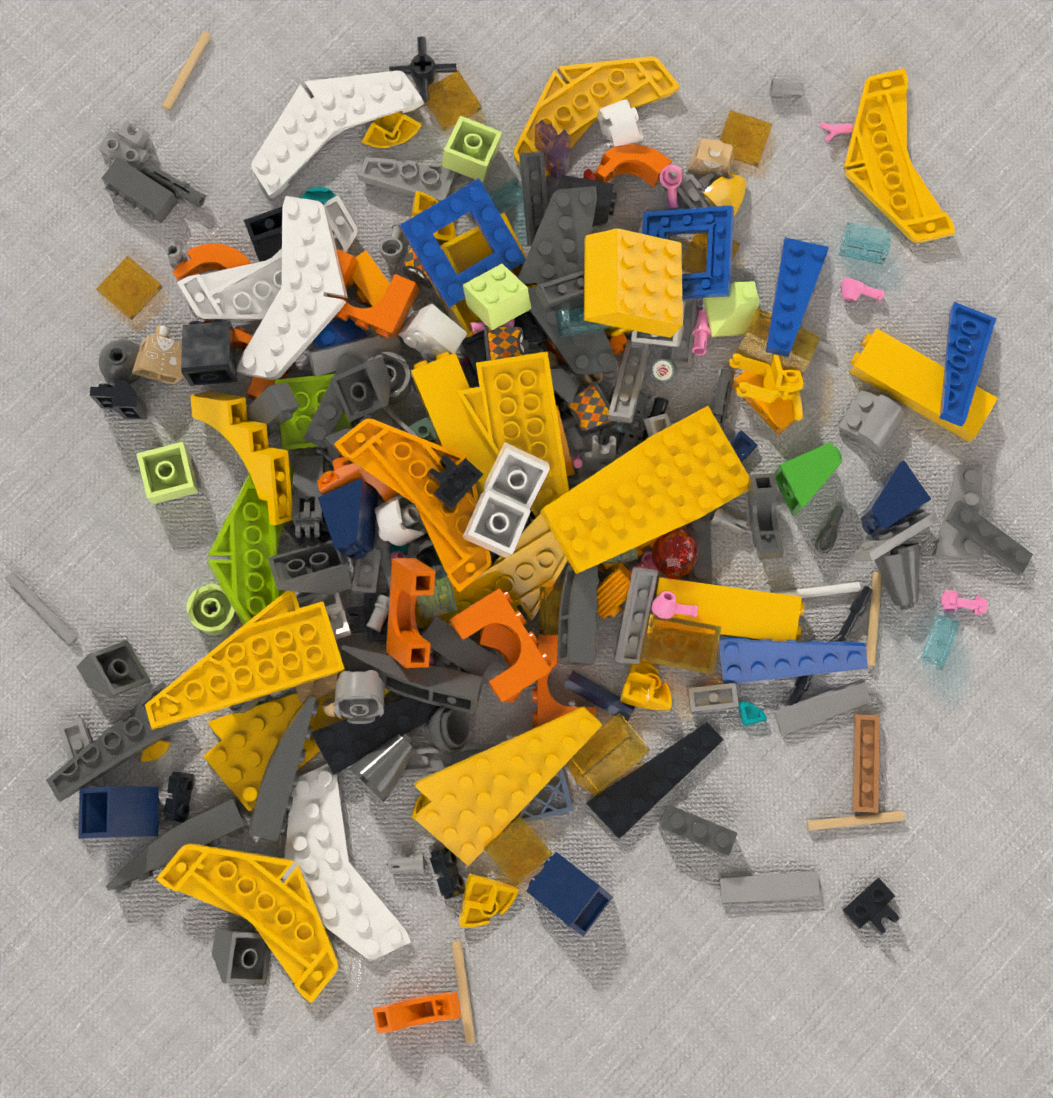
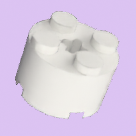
(619, 124)
(399, 521)

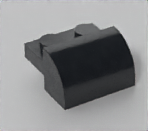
(266, 233)
(121, 398)

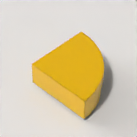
(155, 751)

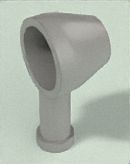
(392, 248)

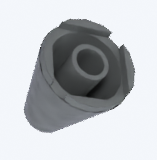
(901, 574)
(385, 765)

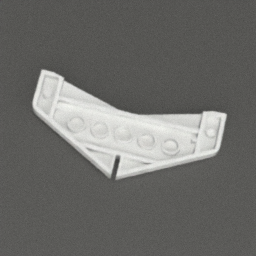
(335, 107)
(251, 289)
(302, 304)
(339, 892)

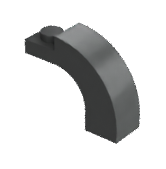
(762, 514)

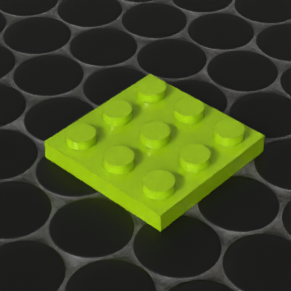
(308, 394)

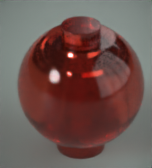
(675, 553)

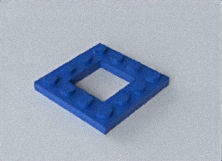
(719, 225)
(420, 231)

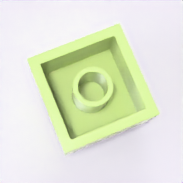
(471, 149)
(497, 296)
(167, 473)

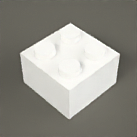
(432, 332)
(517, 476)
(496, 524)

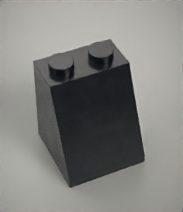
(605, 196)
(208, 353)

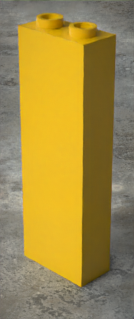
(914, 381)
(450, 418)
(738, 610)

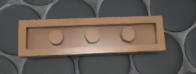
(865, 763)

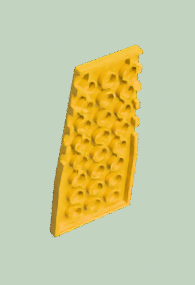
(648, 492)

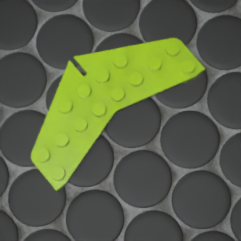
(247, 542)

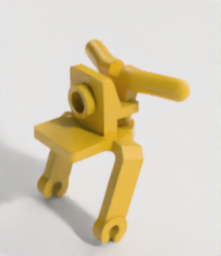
(776, 382)

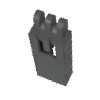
(305, 476)

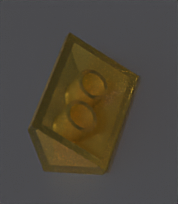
(607, 755)

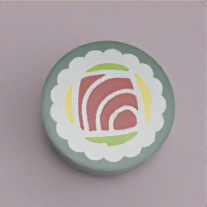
(663, 369)

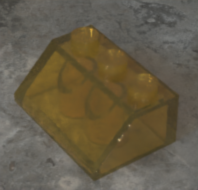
(755, 341)
(681, 644)

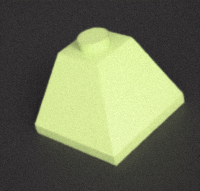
(732, 314)

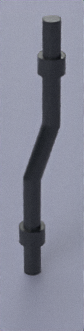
(857, 609)

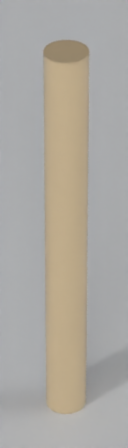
(186, 71)
(874, 619)
(855, 820)
(463, 992)

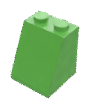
(805, 475)

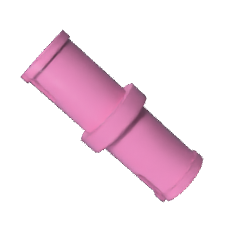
(701, 333)

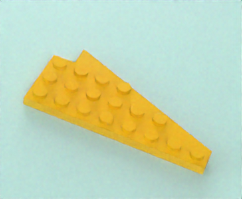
(520, 409)
(265, 655)
(251, 739)
(487, 791)

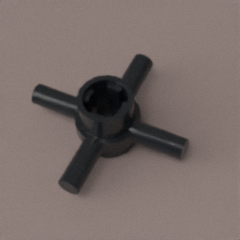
(424, 62)

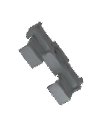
(629, 438)

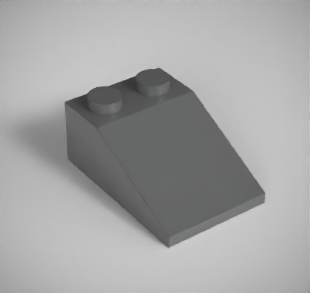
(311, 570)

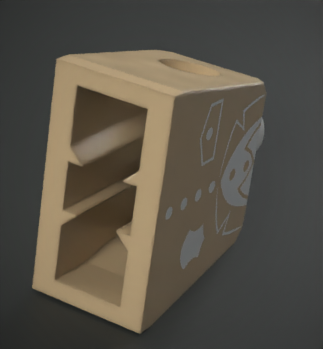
(711, 157)
(159, 357)

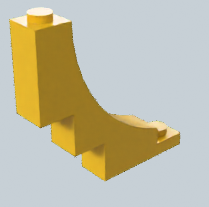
(265, 464)

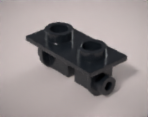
(181, 786)
(452, 883)

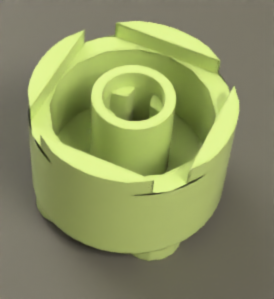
(198, 610)

